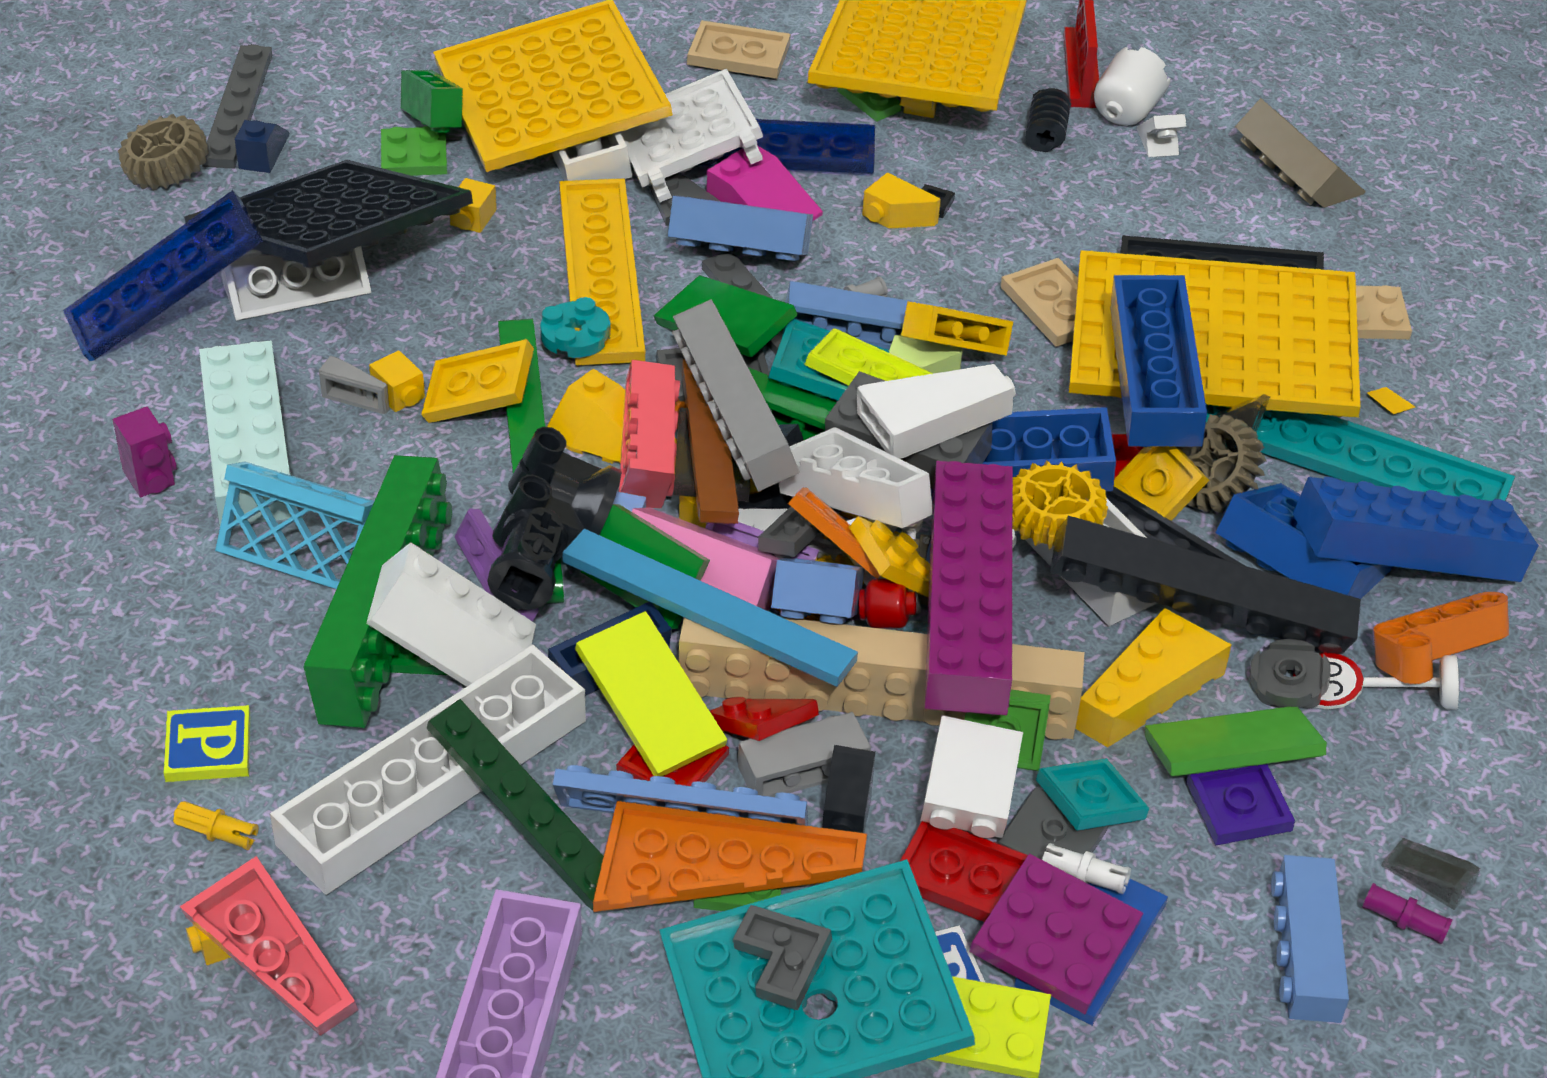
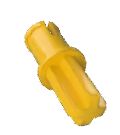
(214, 824)

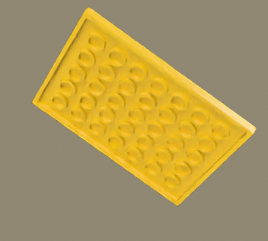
(921, 49)

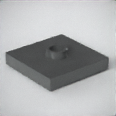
(1044, 823)

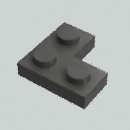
(792, 951)

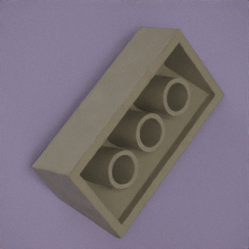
(1296, 157)

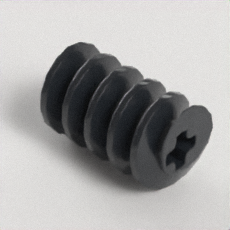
(1048, 119)

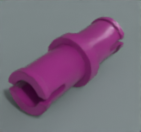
(1407, 913)

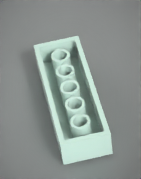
(243, 418)

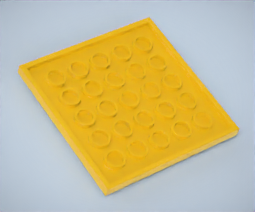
(552, 84)

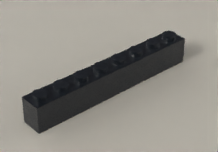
(1204, 585)

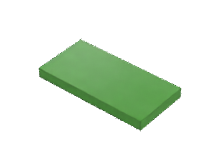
(1235, 740)

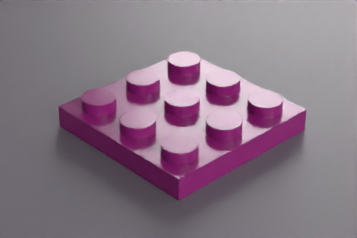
(1056, 933)

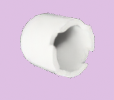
(1131, 86)

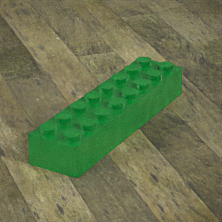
(348, 655)

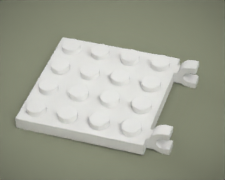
(704, 125)

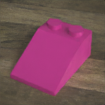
(759, 184)

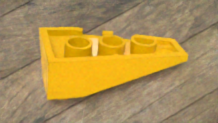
(592, 416)

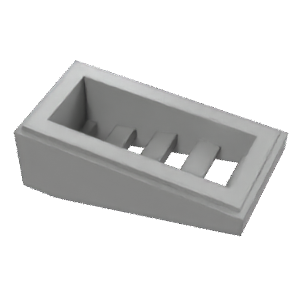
(345, 384)

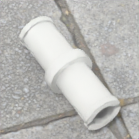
(1088, 868)

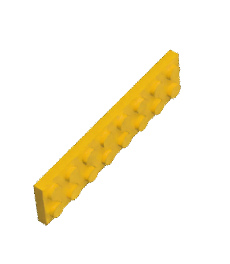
(603, 263)

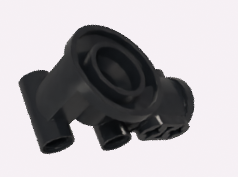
(547, 510)

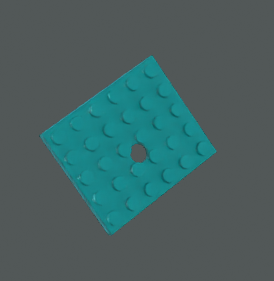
(879, 968)

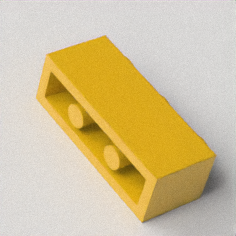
(956, 328)

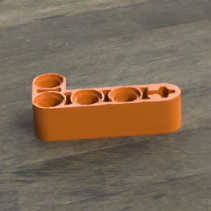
(1412, 641)

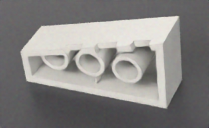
(860, 479)

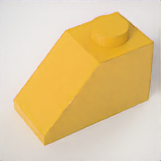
(899, 204)

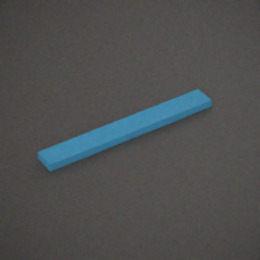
(711, 607)

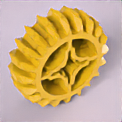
(1050, 494)

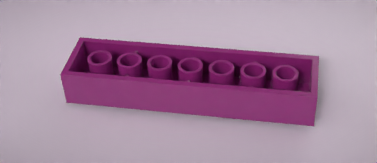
(970, 589)

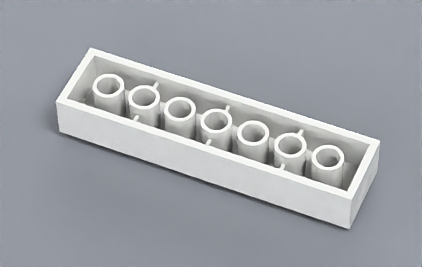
(413, 780)

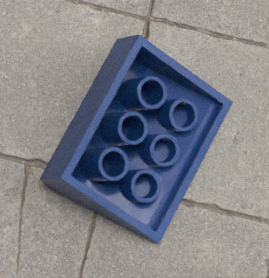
(1265, 528)

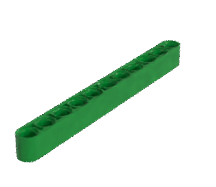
(527, 416)

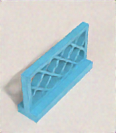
(293, 492)

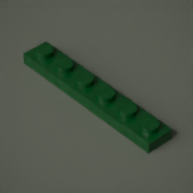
(519, 798)

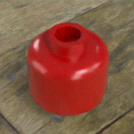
(886, 604)

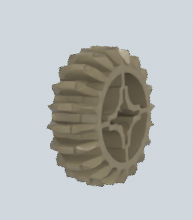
(163, 152)
(1226, 470)

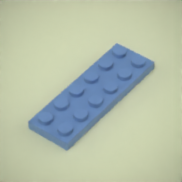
(584, 790)

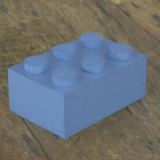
(817, 588)

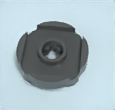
(1304, 689)

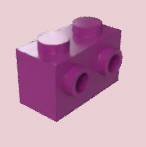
(145, 451)

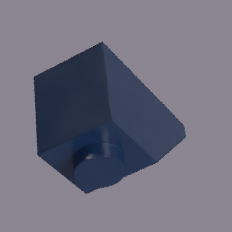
(259, 145)

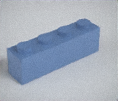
(859, 314)
(1311, 939)

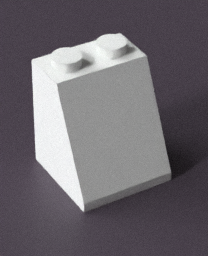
(971, 777)

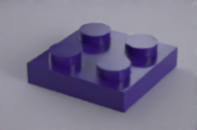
(1240, 803)

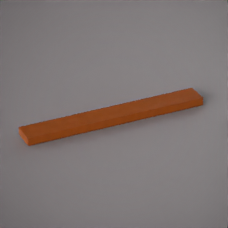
(710, 459)

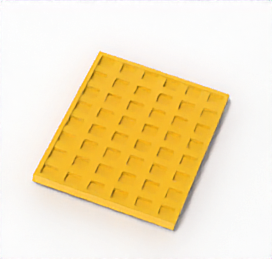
(1252, 326)

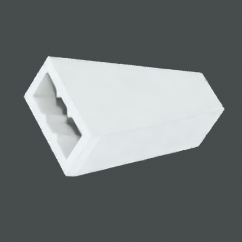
(934, 407)

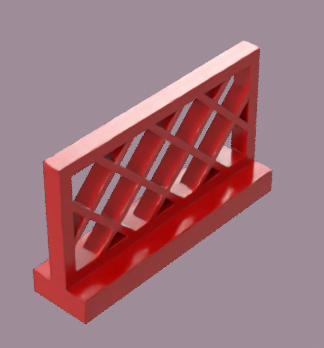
(1081, 56)

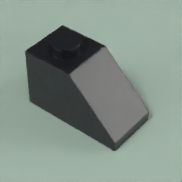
(849, 789)

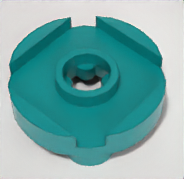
(559, 324)

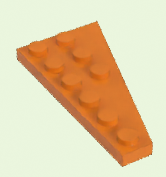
(690, 855)

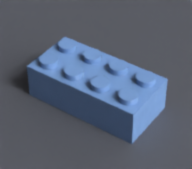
(740, 225)

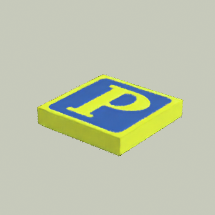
(207, 743)

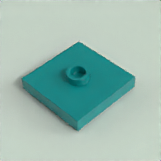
(1092, 794)

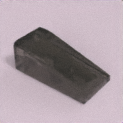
(1432, 871)

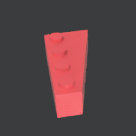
(649, 432)
(267, 939)

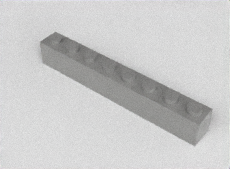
(733, 397)

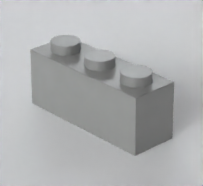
(797, 755)

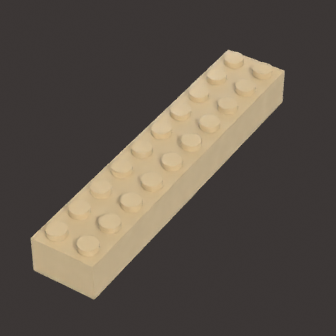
(883, 681)

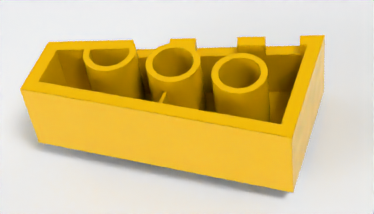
(1149, 676)

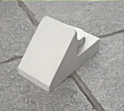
(1160, 134)

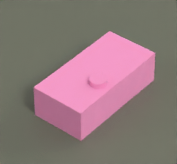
(732, 565)

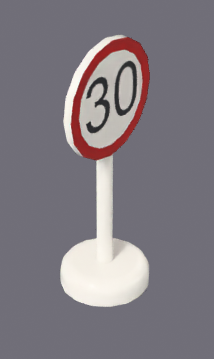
(1348, 681)

